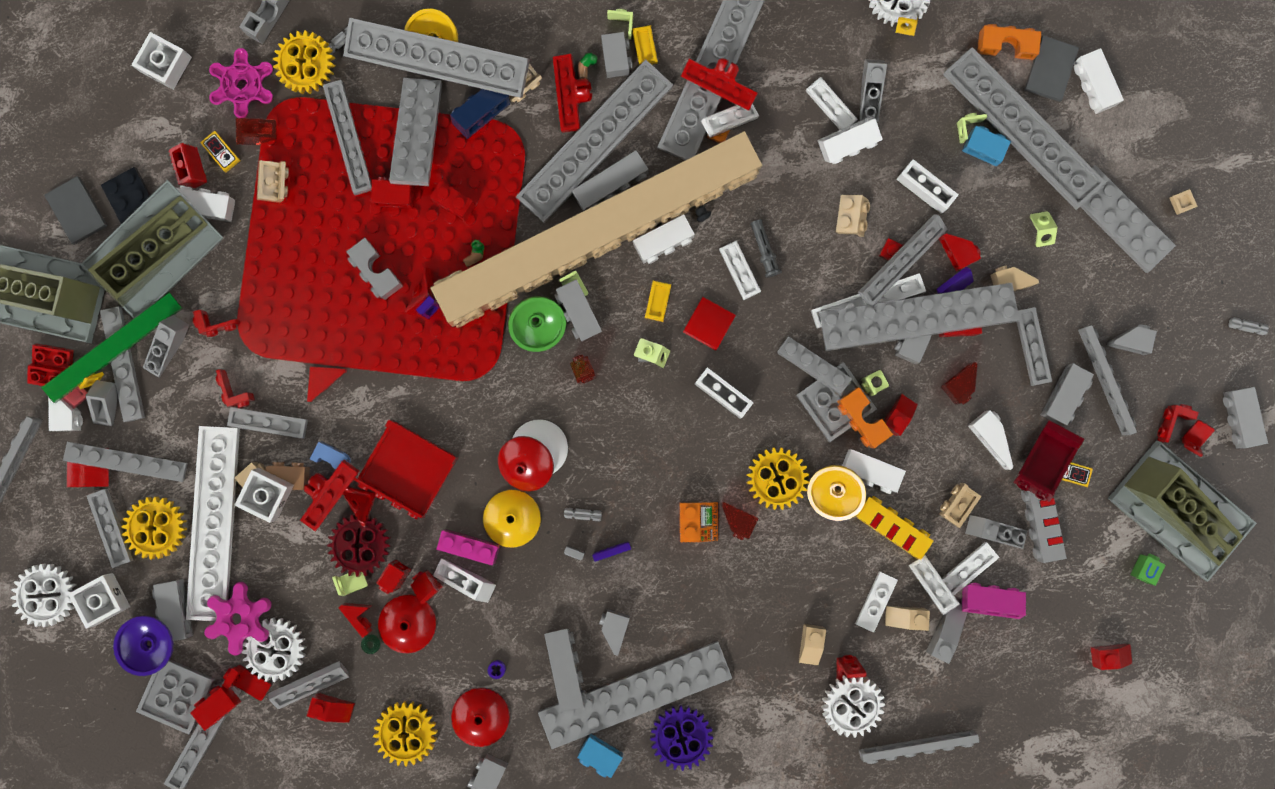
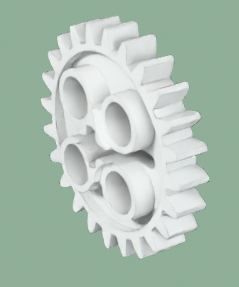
(914, 10)
(45, 612)
(271, 666)
(865, 692)

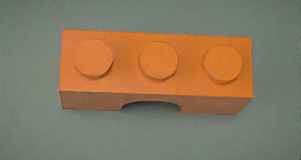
(1025, 41)
(852, 406)

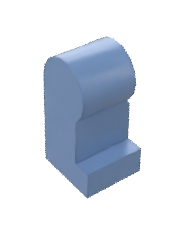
(329, 454)

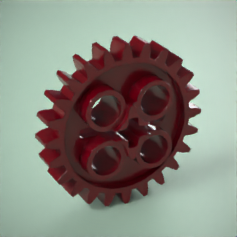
(341, 545)

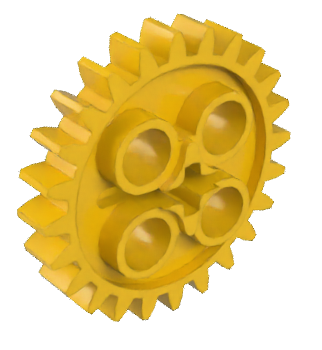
(320, 62)
(761, 486)
(171, 529)
(388, 733)

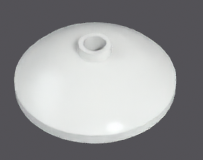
(550, 436)

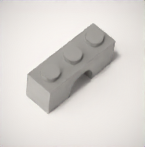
(260, 23)
(362, 256)

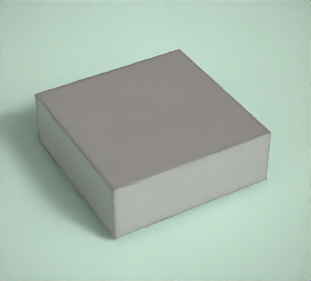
(573, 552)

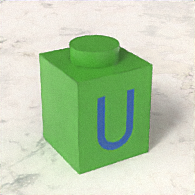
(1148, 569)

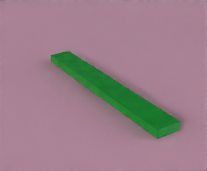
(111, 348)

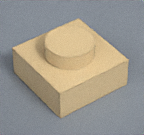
(1183, 202)

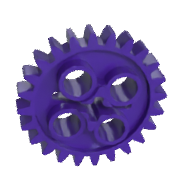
(698, 732)

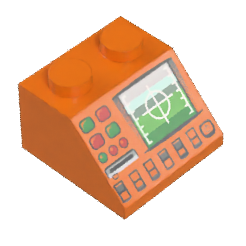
(698, 521)

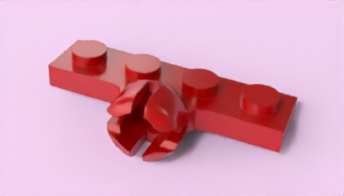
(720, 82)
(569, 92)
(327, 493)

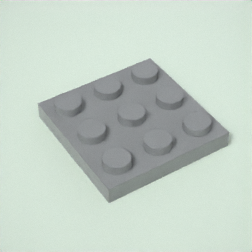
(822, 406)
(172, 695)

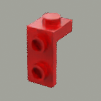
(204, 327)
(227, 396)
(1170, 416)
(849, 667)
(244, 680)

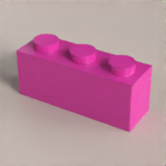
(468, 547)
(994, 601)

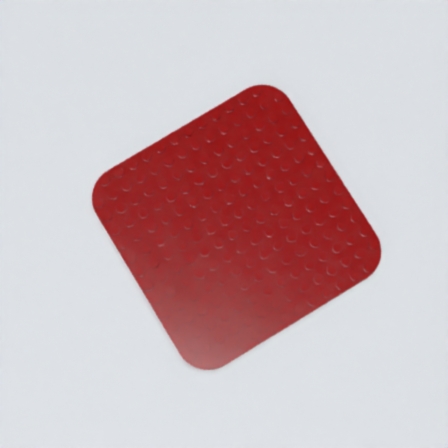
(307, 298)

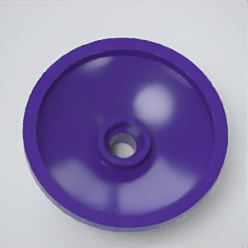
(132, 648)

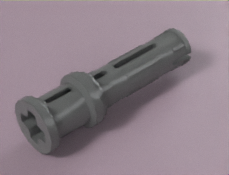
(767, 257)

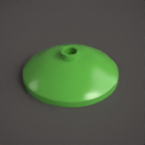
(540, 334)

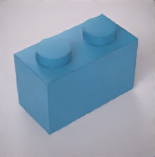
(986, 145)
(600, 756)

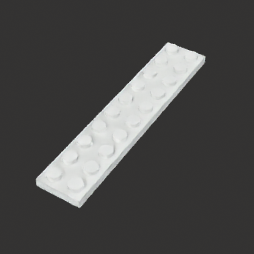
(212, 519)

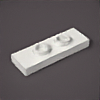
(876, 601)

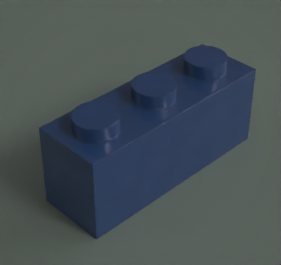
(478, 111)

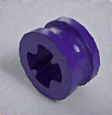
(502, 670)

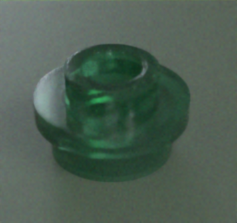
(376, 641)

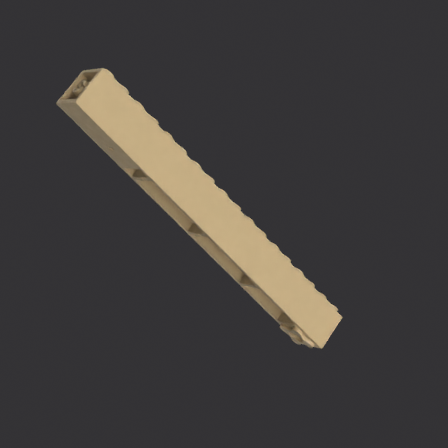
(596, 231)

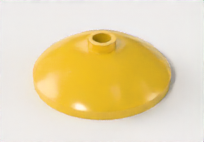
(432, 23)
(836, 503)
(525, 514)

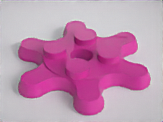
(232, 75)
(249, 614)

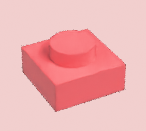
(75, 397)

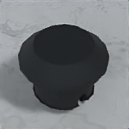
(702, 214)

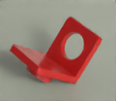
(1197, 436)

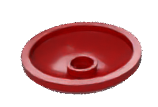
(529, 455)
(420, 622)
(483, 704)

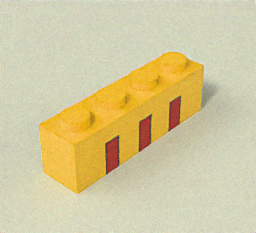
(894, 528)

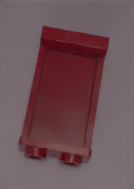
(1048, 461)

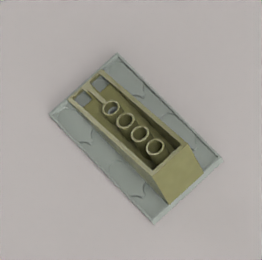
(152, 250)
(48, 295)
(1182, 511)

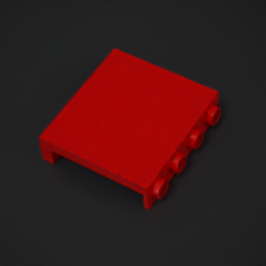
(406, 470)

